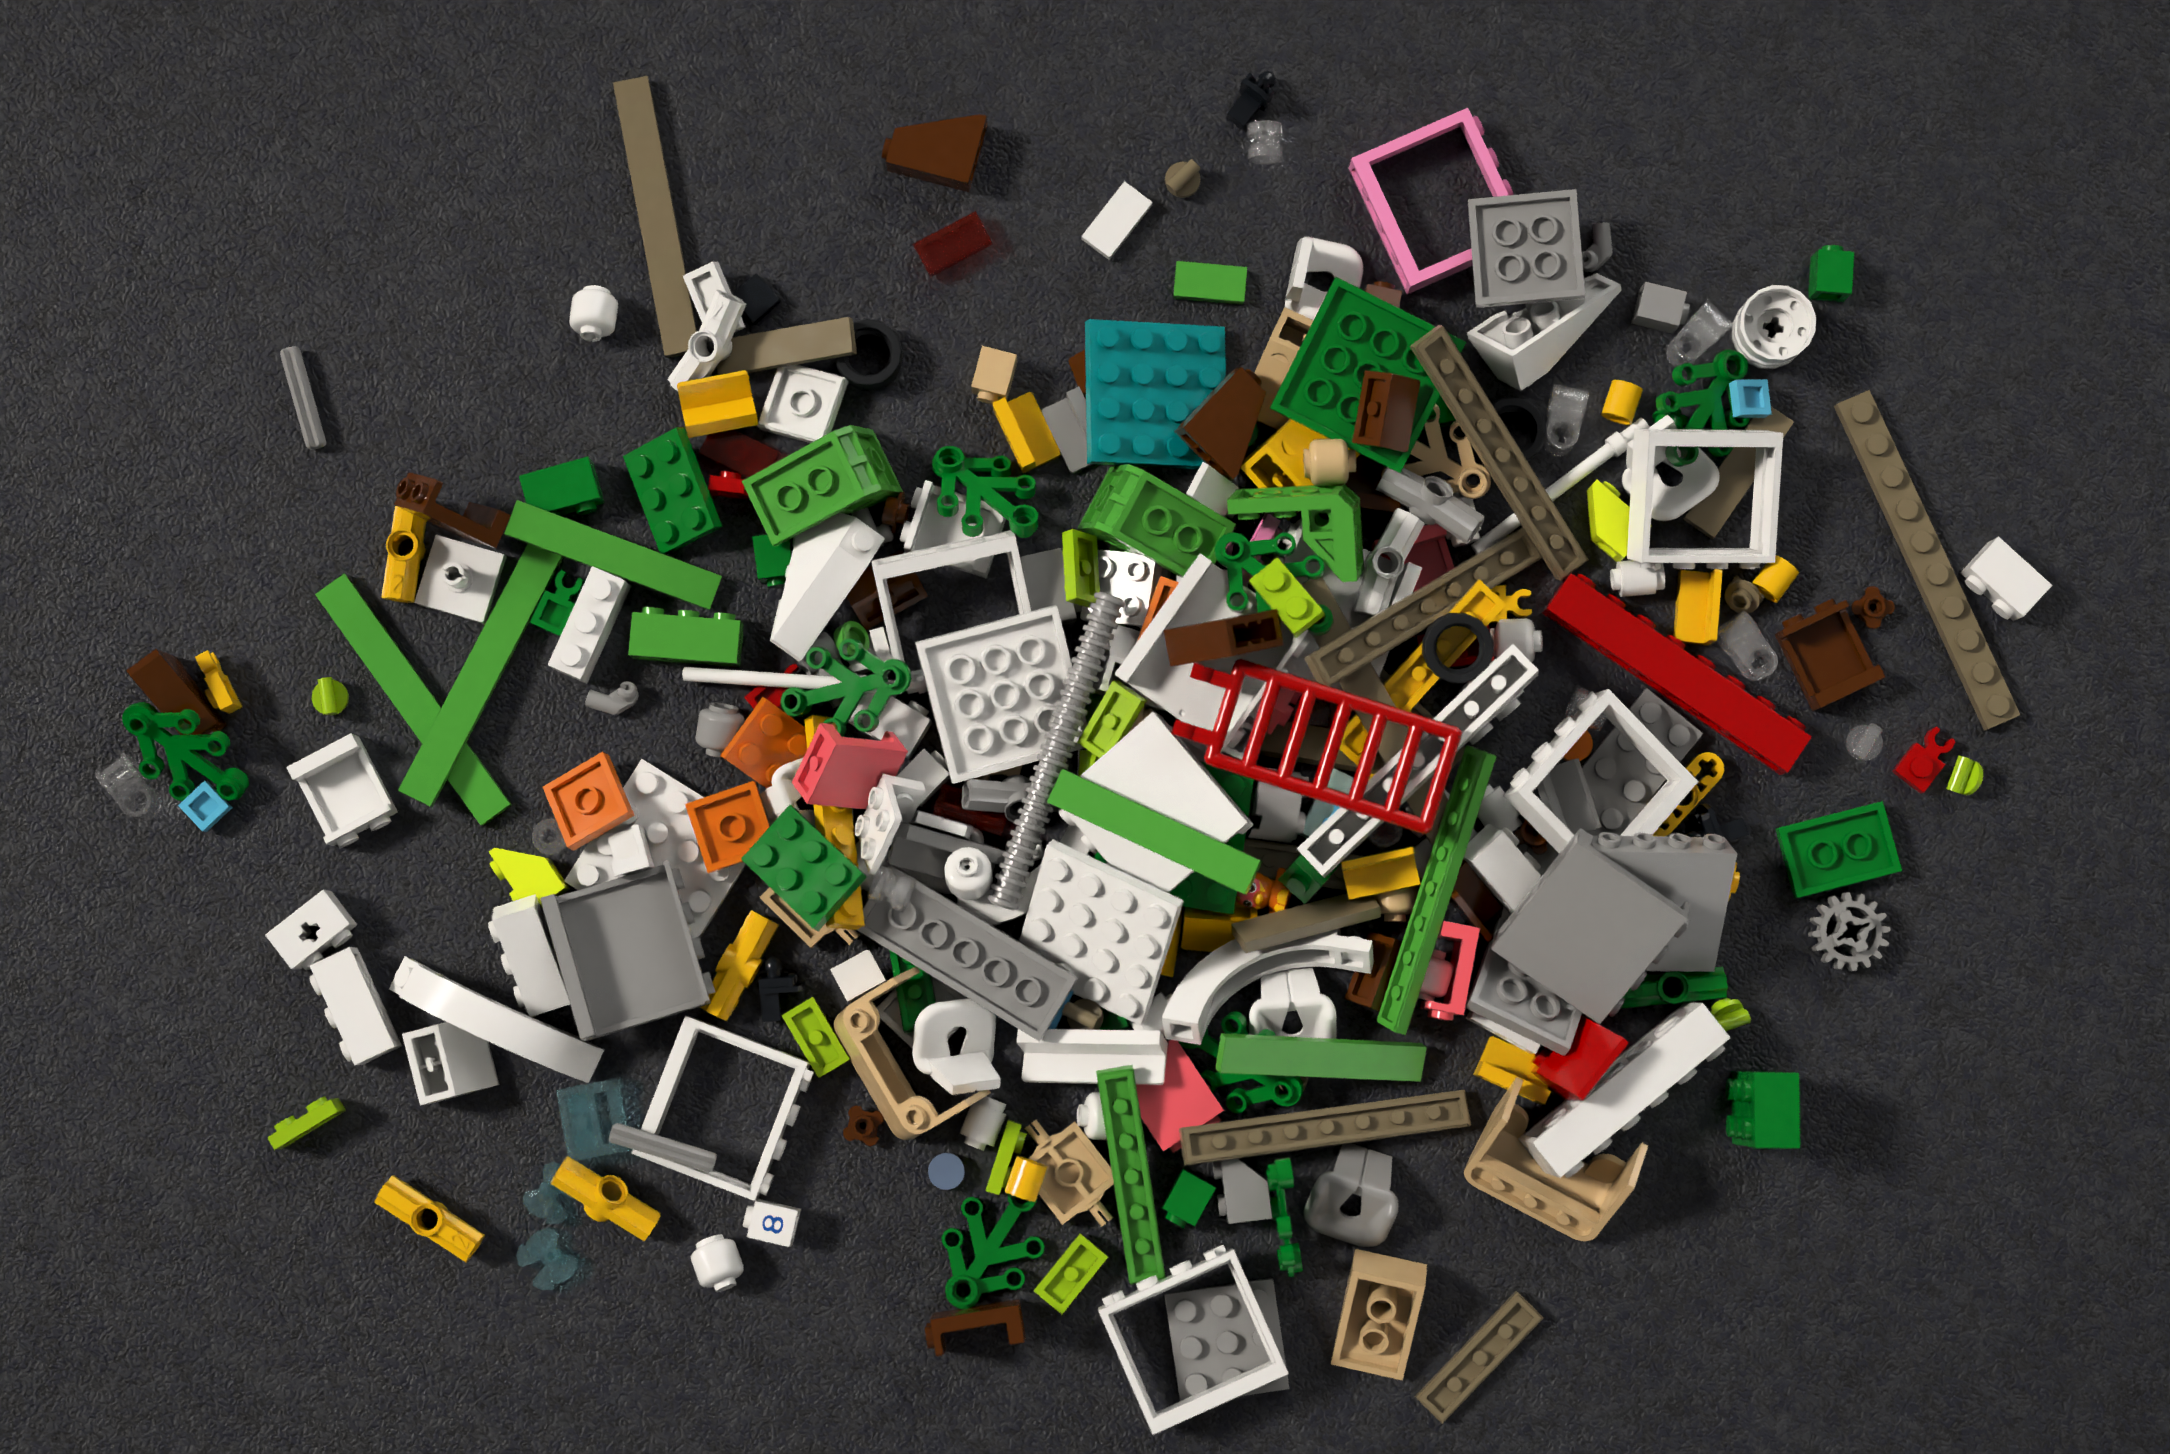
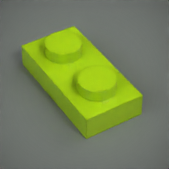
(1080, 567)
(1288, 596)
(1111, 719)
(815, 1037)
(318, 1114)
(1011, 1143)
(1070, 1273)

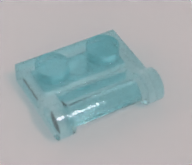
(582, 1118)

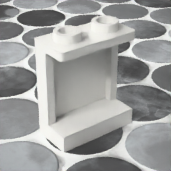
(932, 529)
(344, 790)

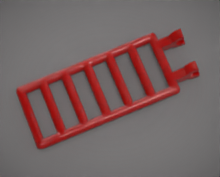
(1318, 789)

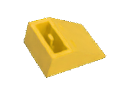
(1280, 458)

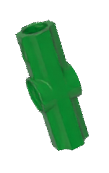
(1690, 987)

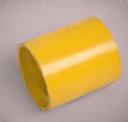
(1621, 402)
(1775, 579)
(1026, 1178)

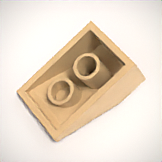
(1379, 1314)

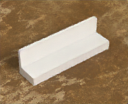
(1078, 1054)

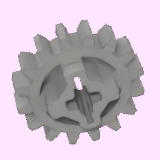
(1857, 943)

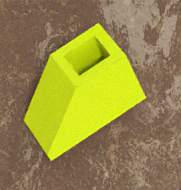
(1608, 519)
(527, 874)

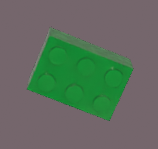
(1764, 1109)

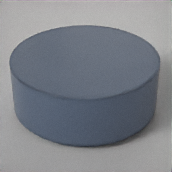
(946, 1171)

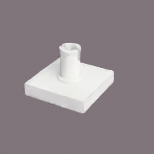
(460, 579)

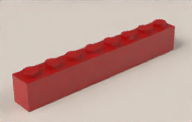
(1677, 674)

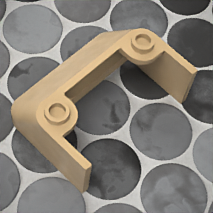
(859, 1035)
(1571, 1205)

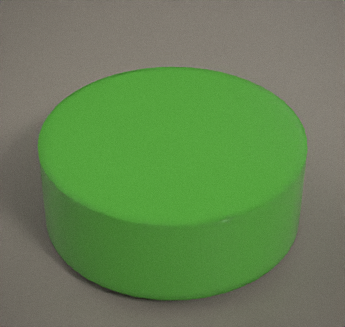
(851, 630)

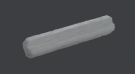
(303, 398)
(662, 1147)

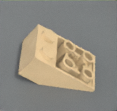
(1277, 360)

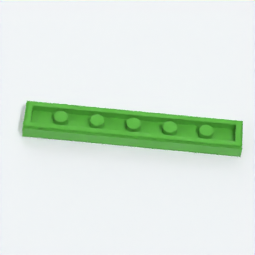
(612, 555)
(1154, 831)
(1320, 1057)
(1130, 1173)

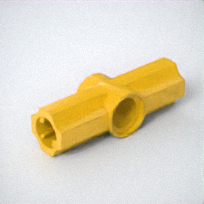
(403, 571)
(740, 964)
(605, 1198)
(409, 1206)

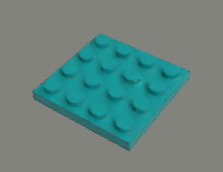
(1144, 386)

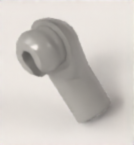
(1600, 250)

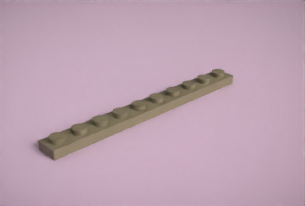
(1927, 560)

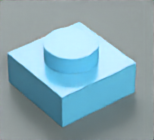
(1750, 398)
(205, 806)

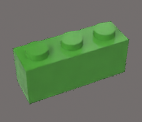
(686, 637)

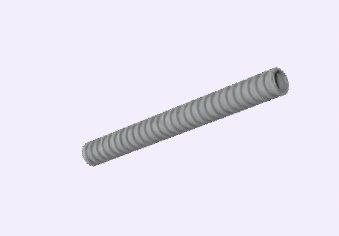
(1056, 750)

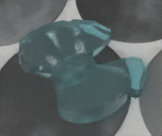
(542, 1201)
(557, 1266)

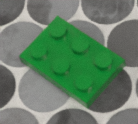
(672, 491)
(1838, 849)
(804, 868)

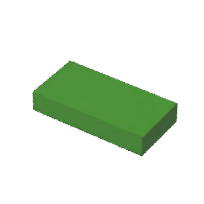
(1210, 282)

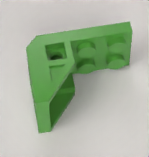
(820, 480)
(1153, 519)
(1333, 539)

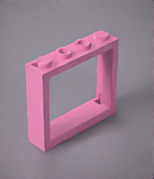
(1382, 216)

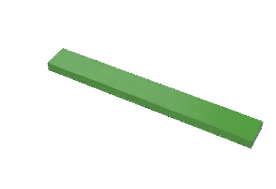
(480, 675)
(408, 692)
(1436, 889)

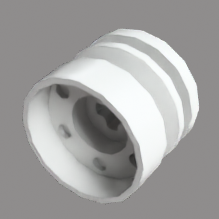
(1791, 317)

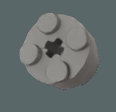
(1276, 812)

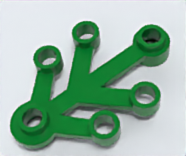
(1708, 401)
(952, 464)
(1246, 560)
(851, 686)
(180, 749)
(1271, 1083)
(1280, 1178)
(986, 1253)

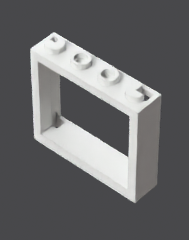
(1764, 506)
(938, 557)
(1568, 732)
(786, 1116)
(1219, 1393)

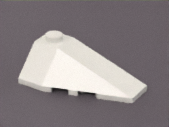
(1534, 339)
(819, 577)

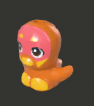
(1266, 893)

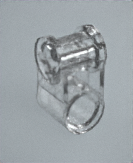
(1699, 333)
(1564, 414)
(1744, 643)
(126, 783)

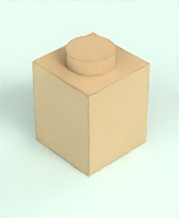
(993, 375)

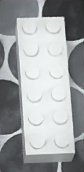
(1627, 1087)

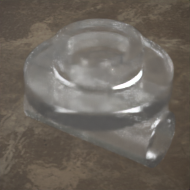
(1320, 712)
(1864, 742)

